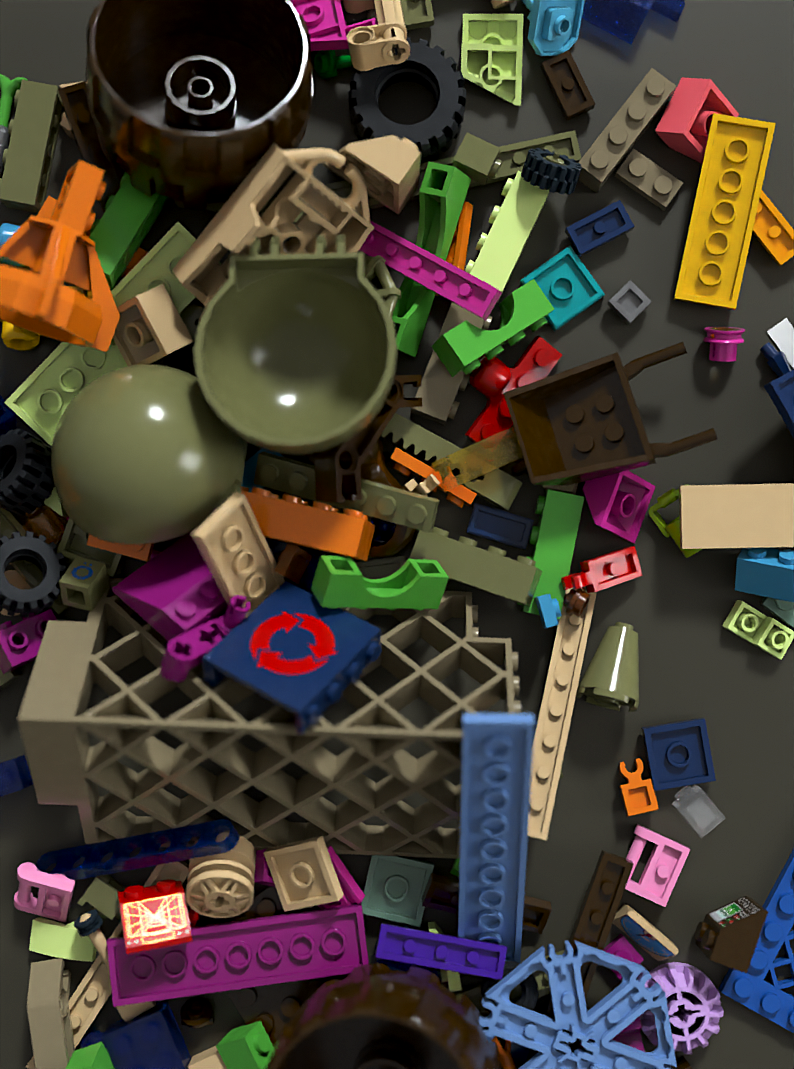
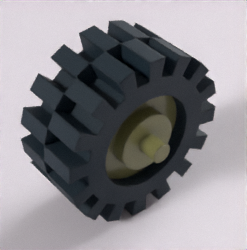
(551, 171)

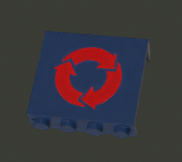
(295, 653)

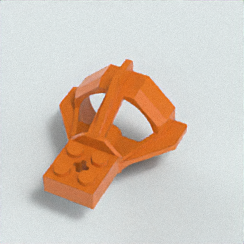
(59, 253)

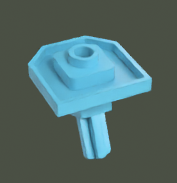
(553, 25)

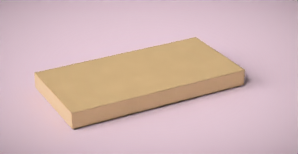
(736, 516)
(238, 552)

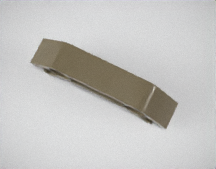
(50, 1014)

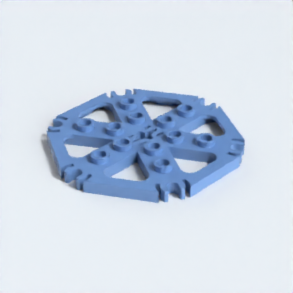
(570, 1013)

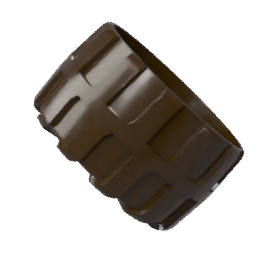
(196, 90)
(385, 1023)

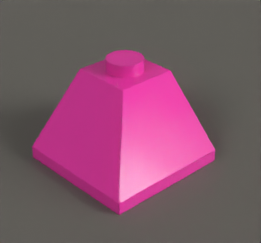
(619, 503)

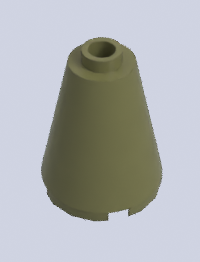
(614, 670)

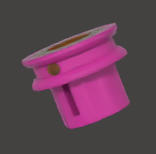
(723, 342)

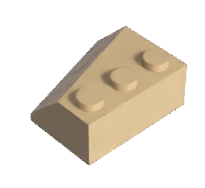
(388, 168)

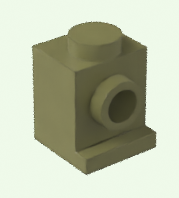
(103, 896)

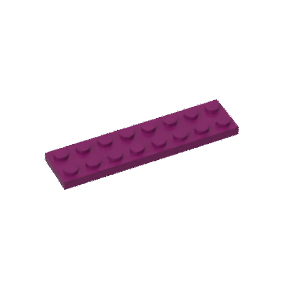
(242, 955)

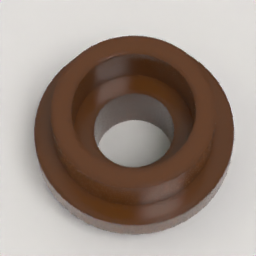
(576, 601)

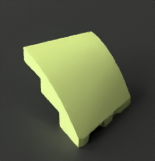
(494, 53)

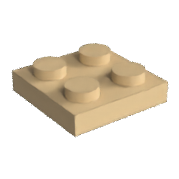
(303, 873)

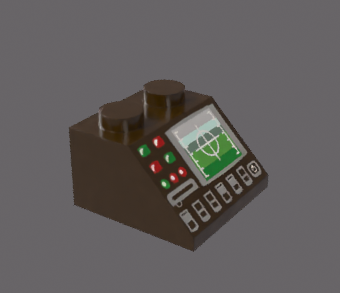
(732, 933)

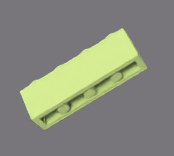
(509, 232)

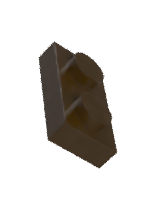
(567, 85)

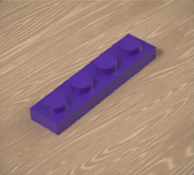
(441, 951)

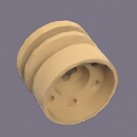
(222, 882)

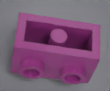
(22, 640)

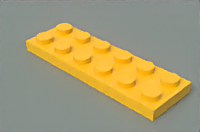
(724, 211)

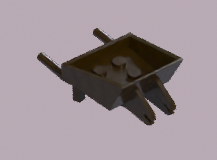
(589, 422)

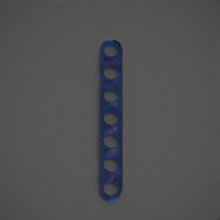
(149, 853)

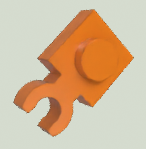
(637, 794)

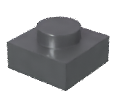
(629, 302)

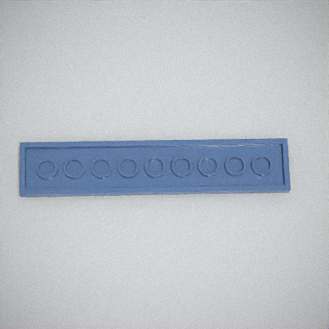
(494, 827)

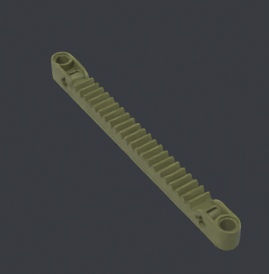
(495, 486)

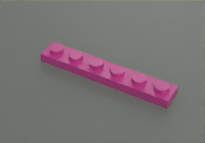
(431, 272)

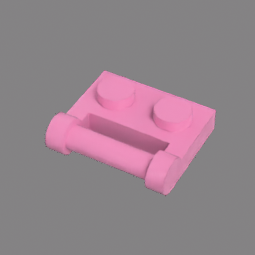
(662, 866)
(53, 895)

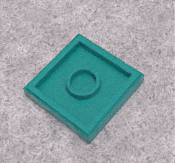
(566, 286)

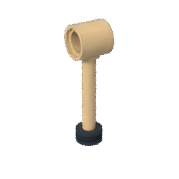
(89, 925)

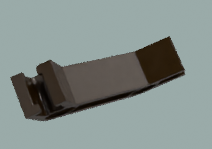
(340, 466)

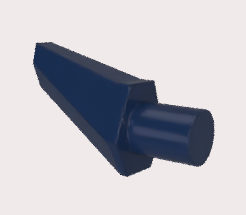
(776, 359)

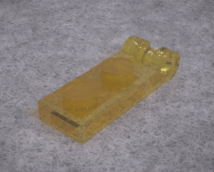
(479, 459)

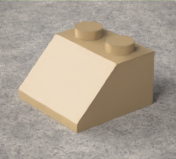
(149, 327)

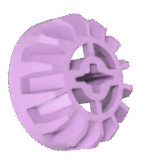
(674, 980)

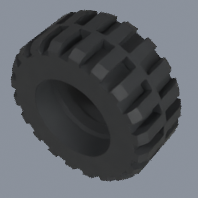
(424, 67)

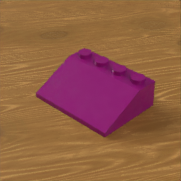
(174, 590)

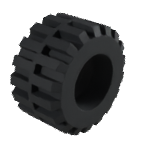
(24, 472)
(45, 558)

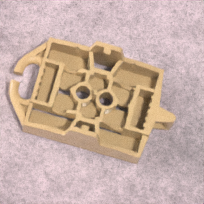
(239, 221)

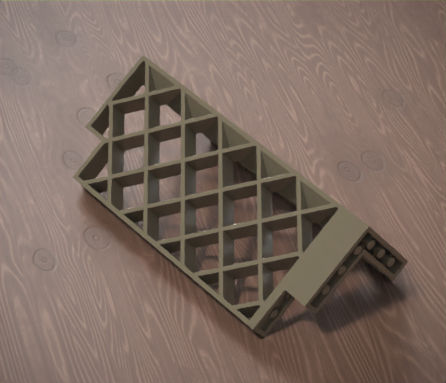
(68, 769)

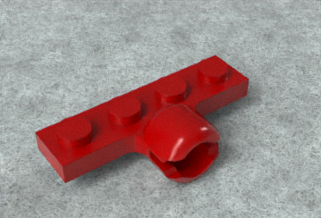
(496, 378)

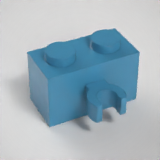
(766, 573)

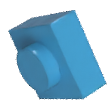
(548, 610)

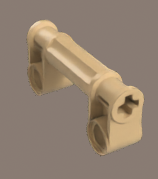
(375, 44)

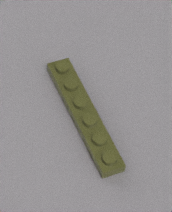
(377, 499)

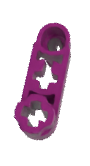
(189, 648)

